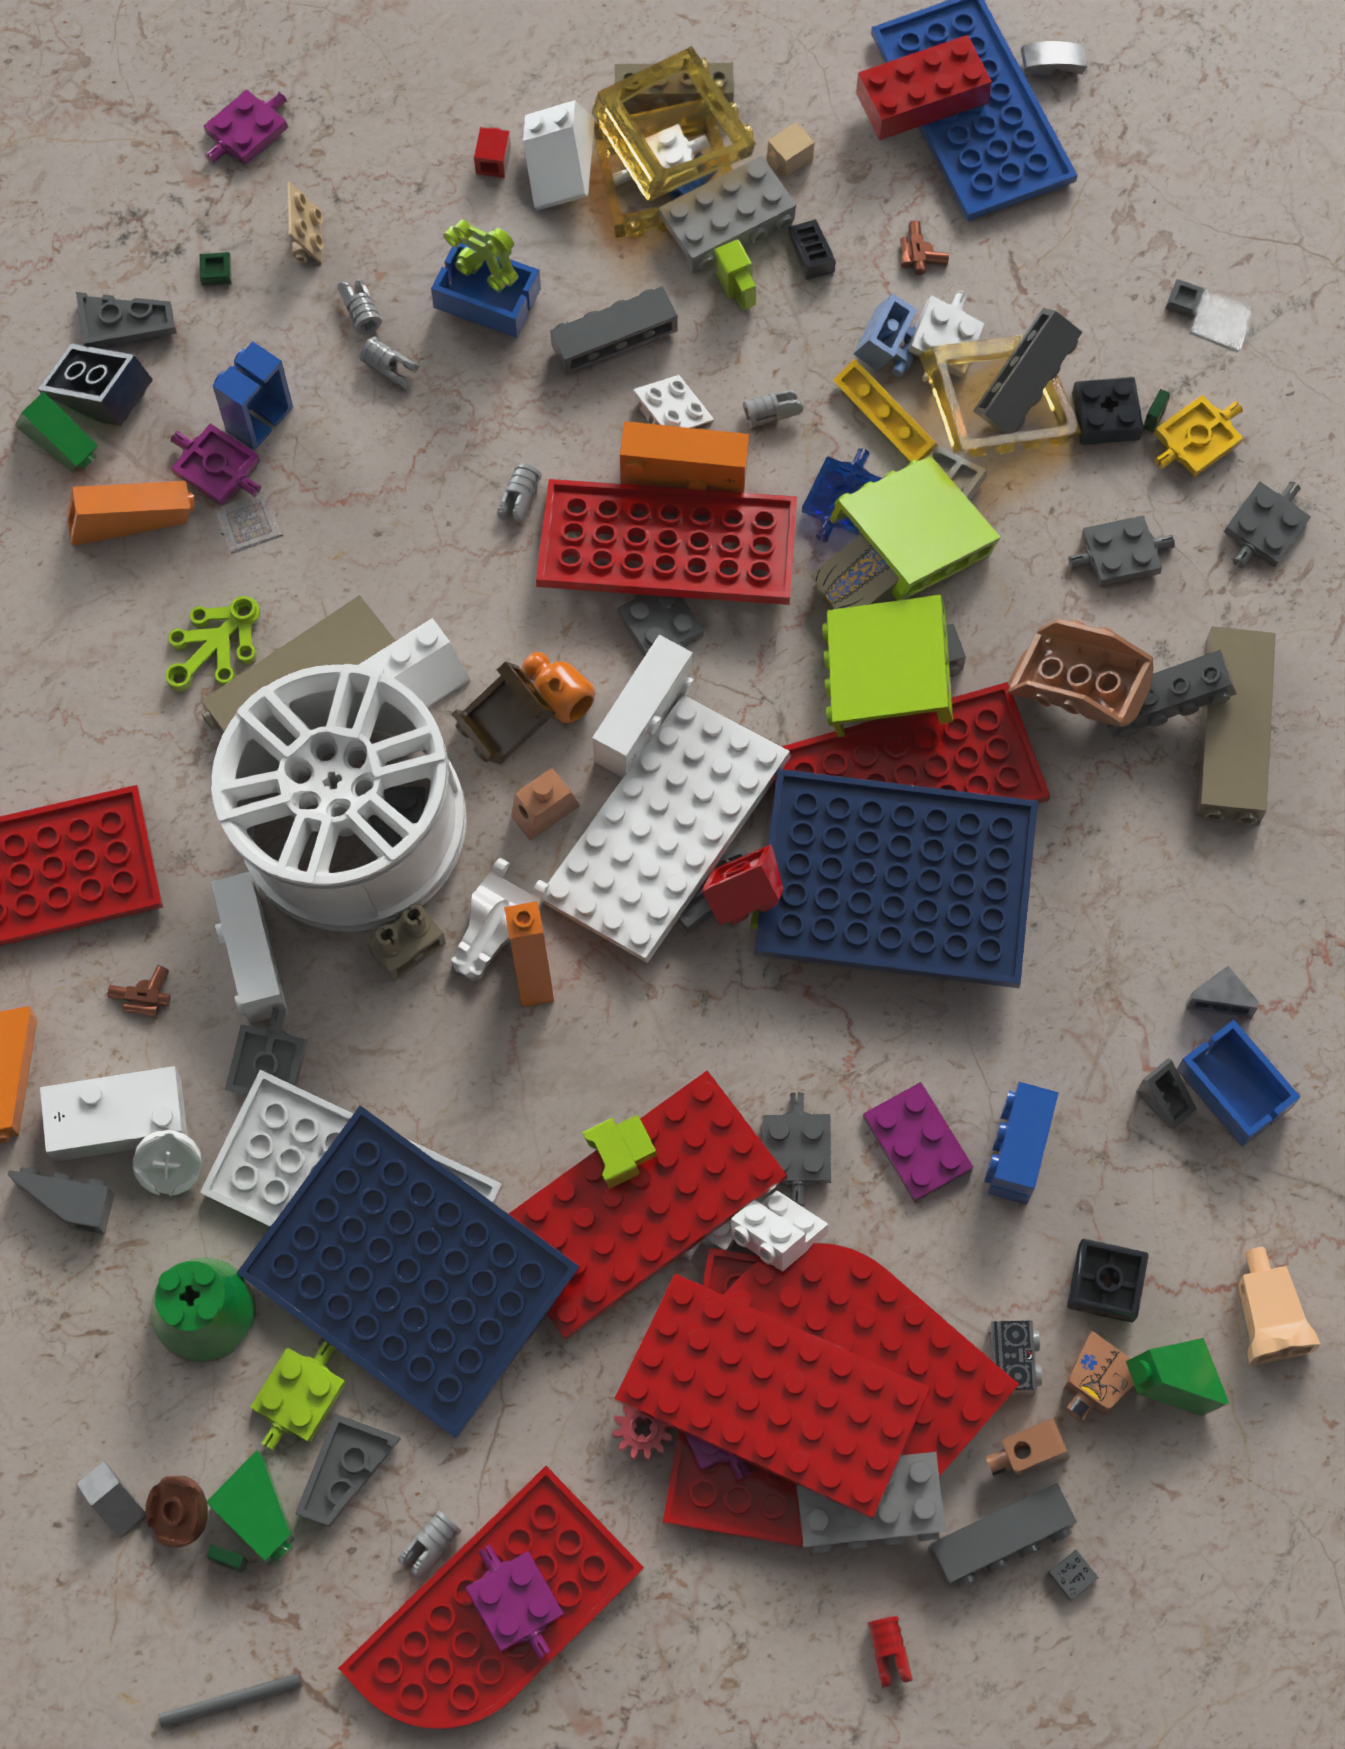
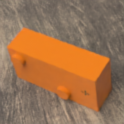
(683, 457)

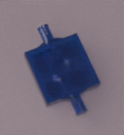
(832, 482)

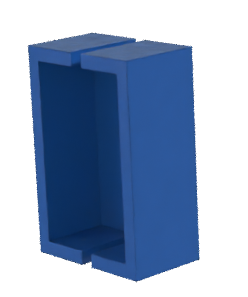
(477, 302)
(254, 384)
(1238, 1083)
(1021, 1142)

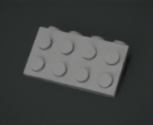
(735, 206)
(908, 1508)

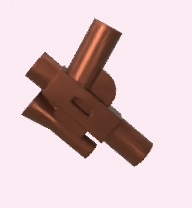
(918, 252)
(146, 995)

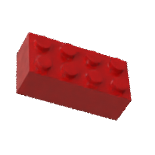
(923, 87)

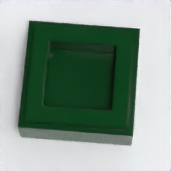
(215, 268)
(1156, 410)
(227, 1558)

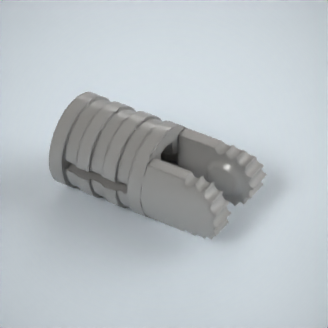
(360, 306)
(386, 360)
(772, 408)
(519, 492)
(434, 1537)

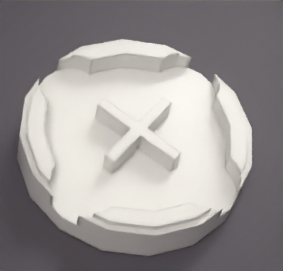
(167, 1162)

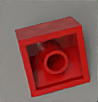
(744, 886)

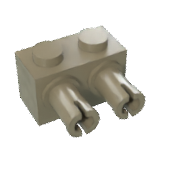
(405, 941)

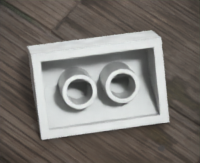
(422, 663)

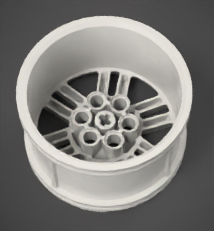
(293, 728)

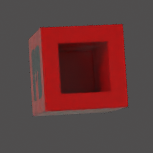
(492, 152)

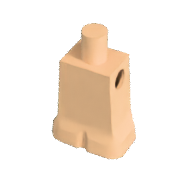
(1273, 1312)

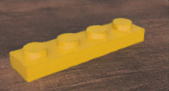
(884, 412)

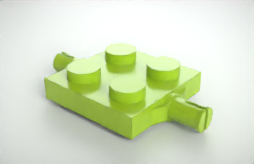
(298, 1395)

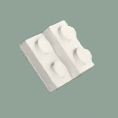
(777, 1229)

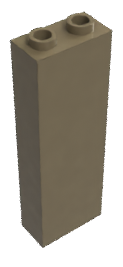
(339, 639)
(1239, 731)

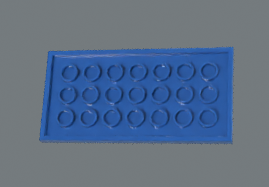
(996, 149)

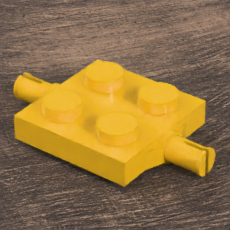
(1198, 435)

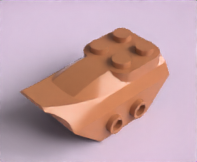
(1084, 672)

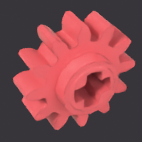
(640, 1443)

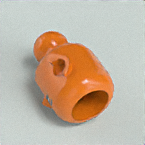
(561, 686)

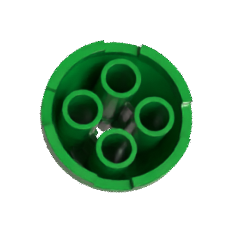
(207, 1325)

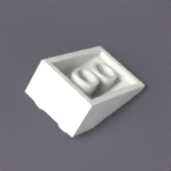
(558, 153)

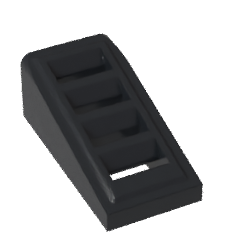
(816, 267)

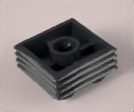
(1098, 425)
(1126, 1269)

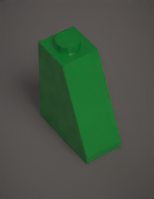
(56, 433)
(1179, 1377)
(254, 1509)

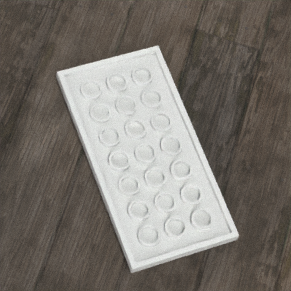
(665, 828)
(280, 1142)

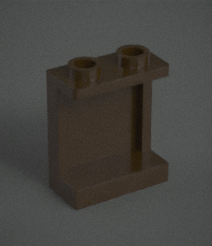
(503, 715)

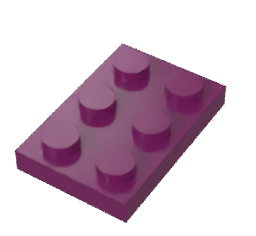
(917, 1141)

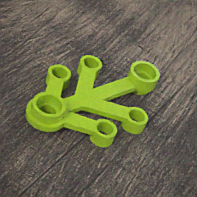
(497, 244)
(214, 640)

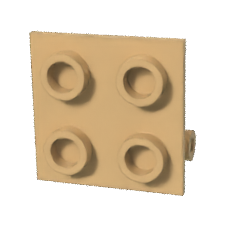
(304, 226)

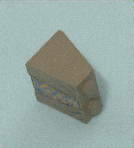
(855, 577)

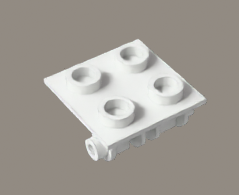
(671, 404)

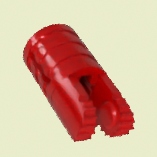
(886, 1643)

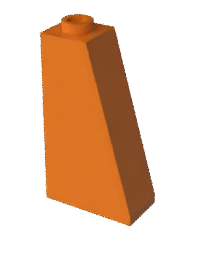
(126, 509)
(529, 953)
(16, 1049)

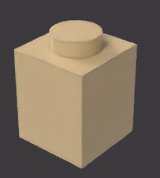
(790, 150)

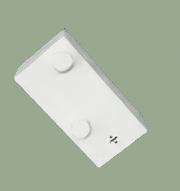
(643, 705)
(248, 947)
(110, 1112)

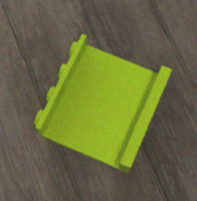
(919, 525)
(887, 661)

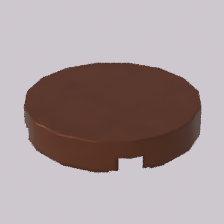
(176, 1511)

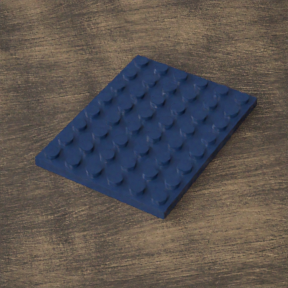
(899, 878)
(408, 1271)

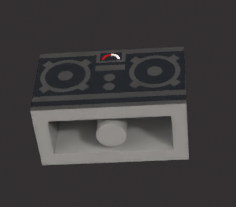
(1013, 1350)

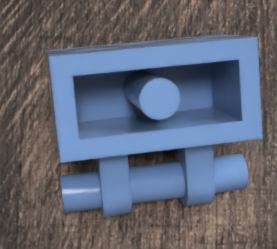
(884, 335)

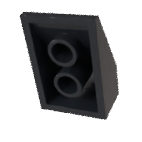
(97, 383)

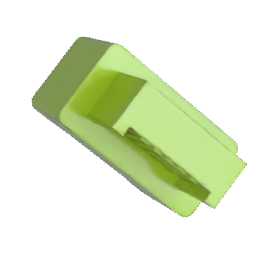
(736, 273)
(621, 1148)

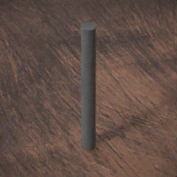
(230, 1700)

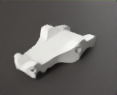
(488, 922)

